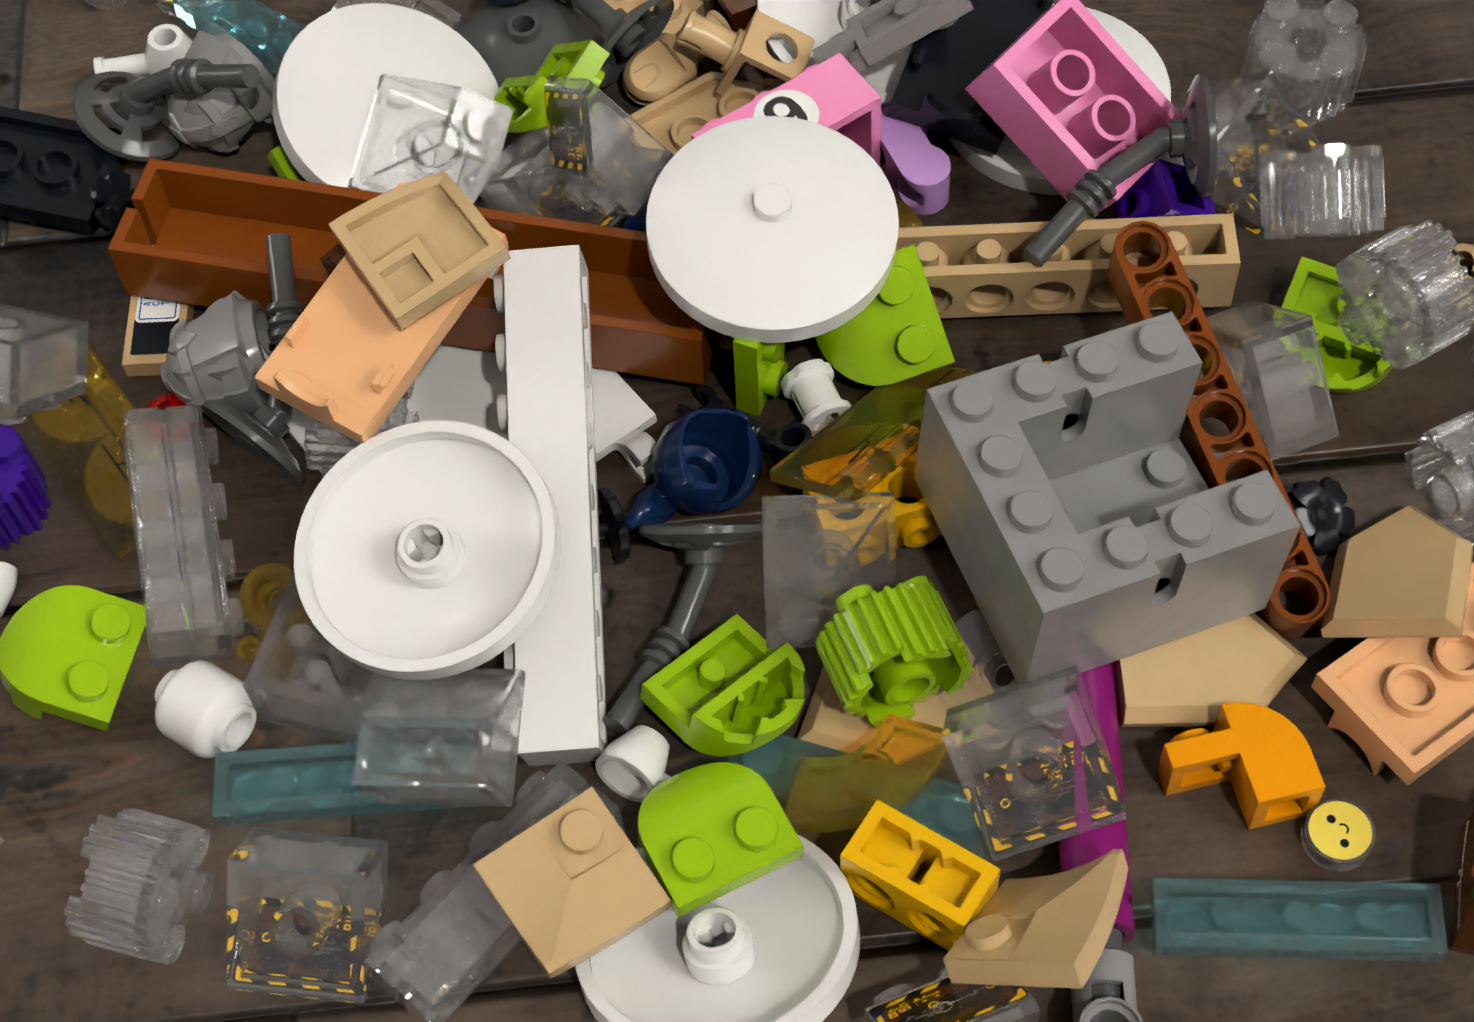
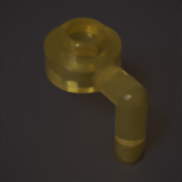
(255, 600)

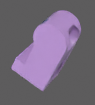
(914, 166)

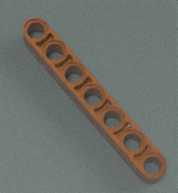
(1215, 397)

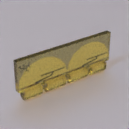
(864, 440)
(88, 452)

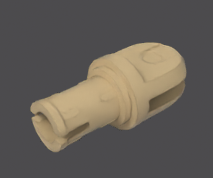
(662, 67)

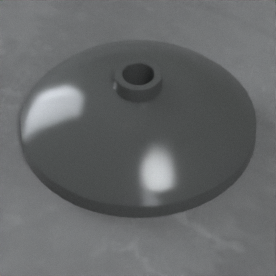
(521, 35)

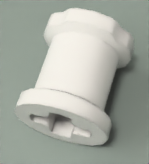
(814, 393)

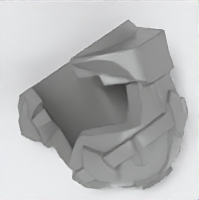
(224, 114)
(220, 355)

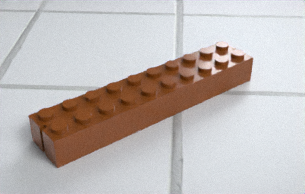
(212, 241)

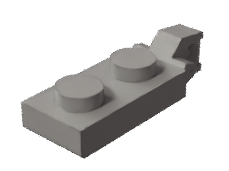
(889, 28)

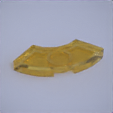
(889, 767)

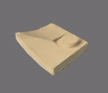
(419, 245)
(572, 884)
(1042, 928)

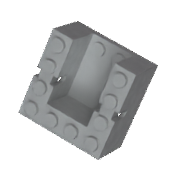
(1081, 500)

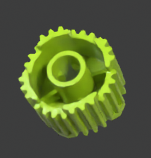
(892, 649)

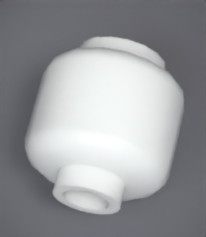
(204, 709)

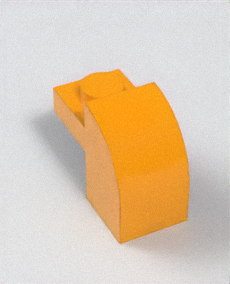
(1254, 751)

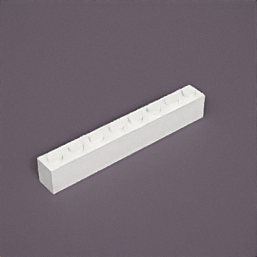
(554, 426)

